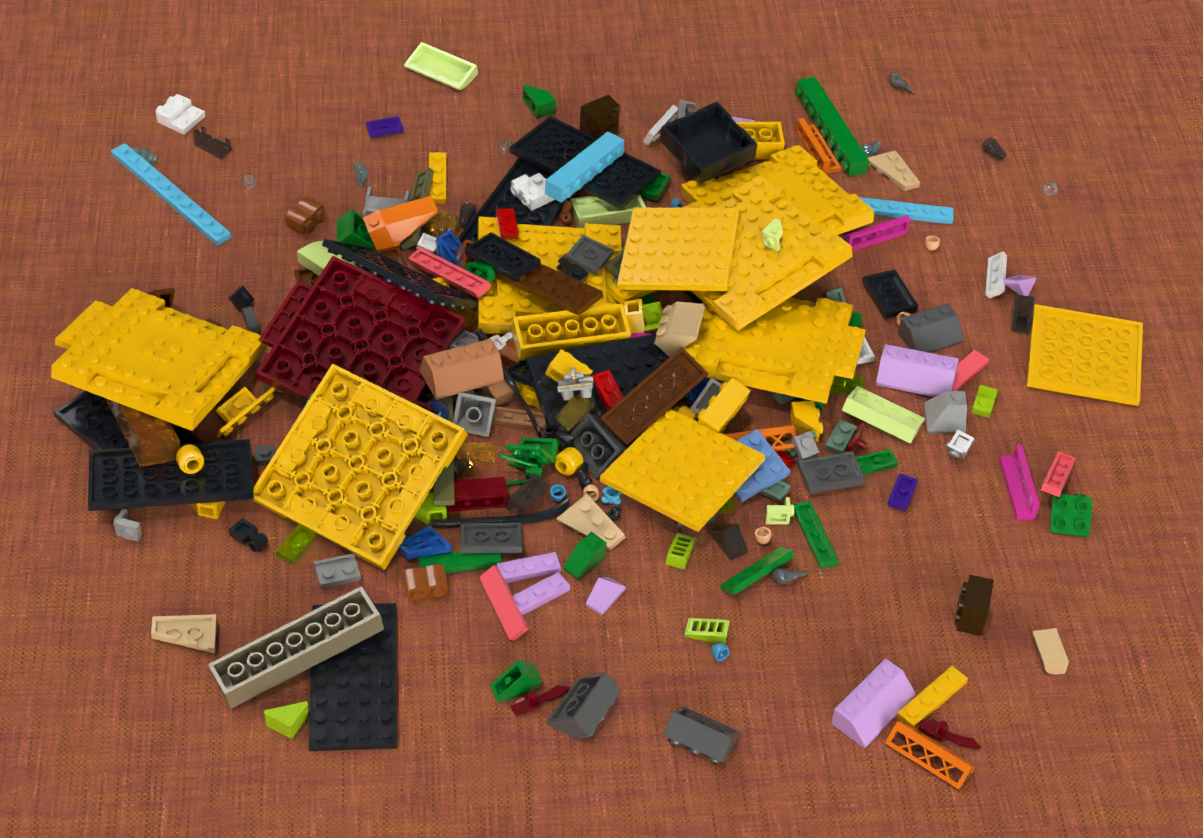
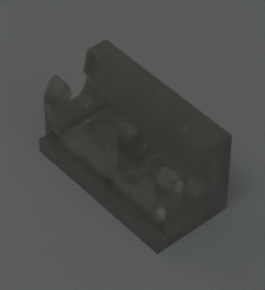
(210, 144)
(527, 494)

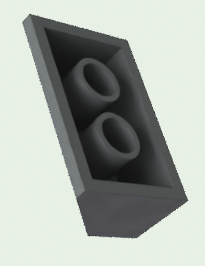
(931, 329)
(596, 444)
(585, 705)
(701, 734)

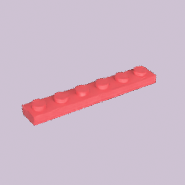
(449, 272)

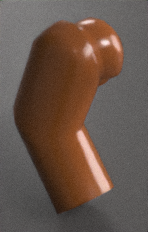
(565, 214)

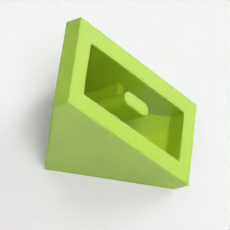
(287, 718)

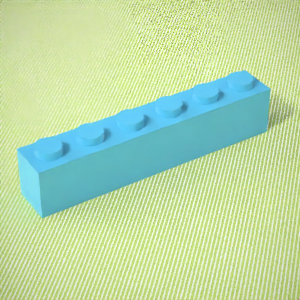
(584, 167)

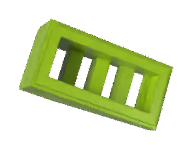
(676, 560)
(714, 624)

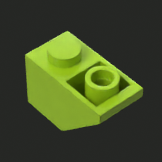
(429, 512)

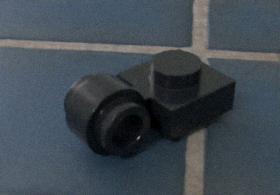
(564, 438)
(245, 531)

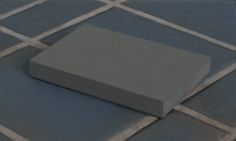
(831, 472)
(491, 538)

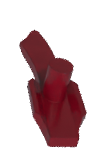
(856, 439)
(532, 701)
(940, 731)

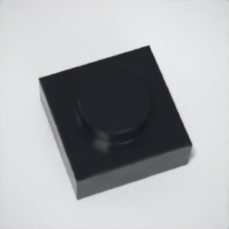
(241, 298)

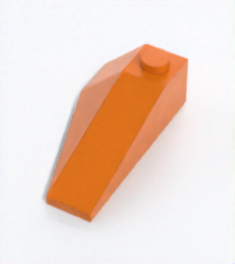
(394, 224)

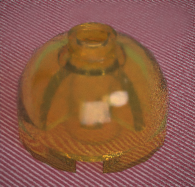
(442, 223)

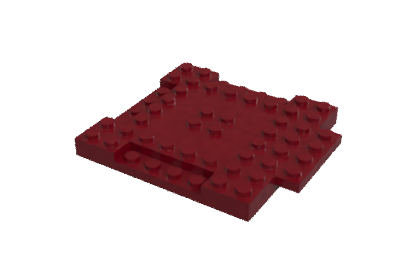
(358, 326)

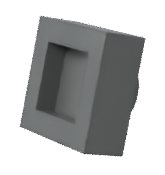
(264, 454)

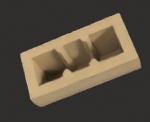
(1051, 651)

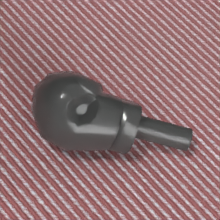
(896, 80)
(783, 576)

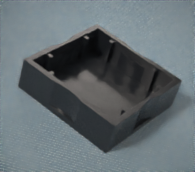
(708, 142)

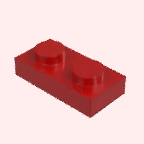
(507, 223)
(607, 388)

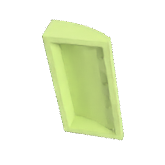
(442, 66)
(596, 211)
(316, 257)
(883, 414)

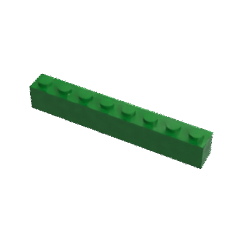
(832, 126)

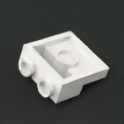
(179, 114)
(530, 191)

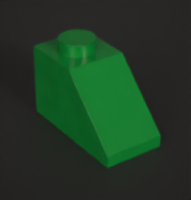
(539, 101)
(585, 555)
(516, 681)

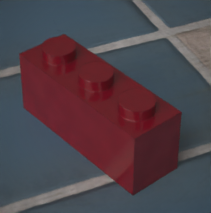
(479, 494)

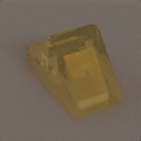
(574, 411)
(477, 452)

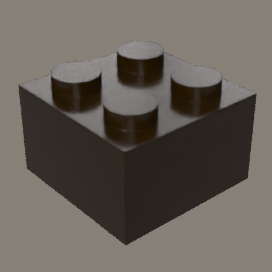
(600, 117)
(974, 605)

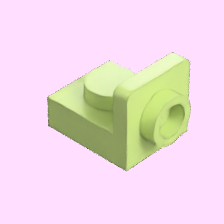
(772, 234)
(779, 513)

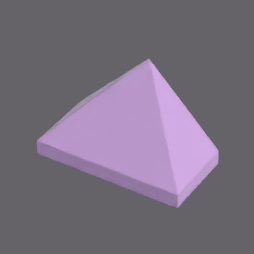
(1020, 284)
(604, 594)

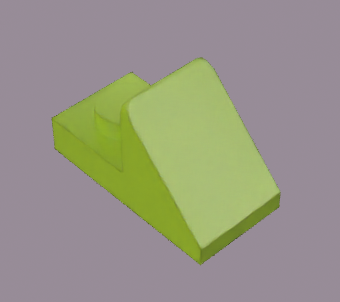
(652, 314)
(984, 401)

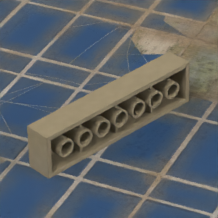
(296, 647)

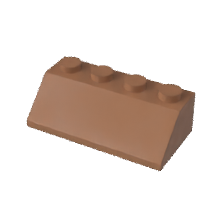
(462, 368)

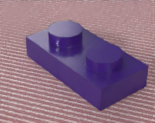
(384, 127)
(902, 492)

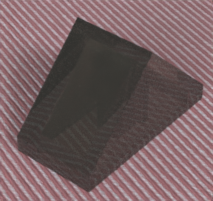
(1022, 313)
(729, 540)

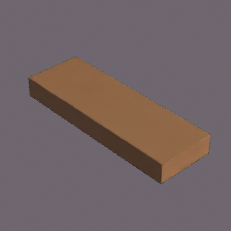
(517, 418)

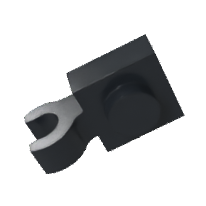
(573, 271)

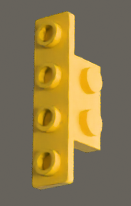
(239, 406)

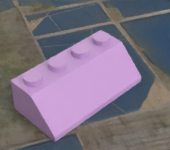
(916, 371)
(873, 703)

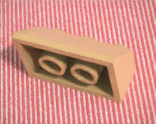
(679, 326)

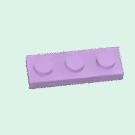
(529, 567)
(541, 593)

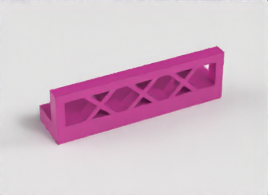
(877, 233)
(1019, 484)

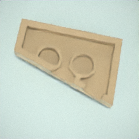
(896, 169)
(588, 517)
(186, 630)

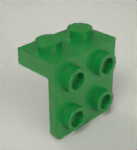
(535, 450)
(1070, 514)

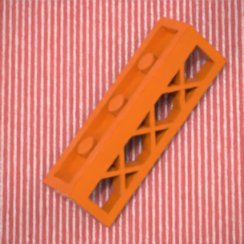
(812, 144)
(772, 435)
(933, 746)

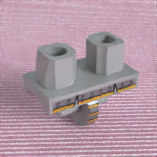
(573, 382)

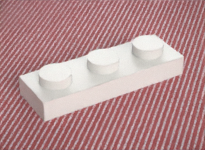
(654, 133)
(995, 274)

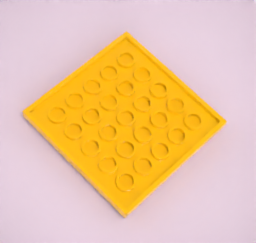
(679, 249)
(1085, 355)
(682, 469)

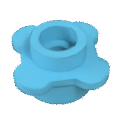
(611, 496)

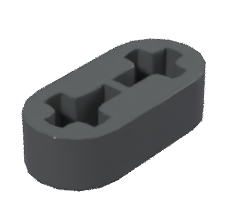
(250, 320)

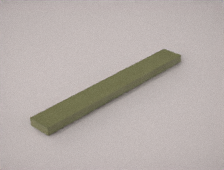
(445, 483)

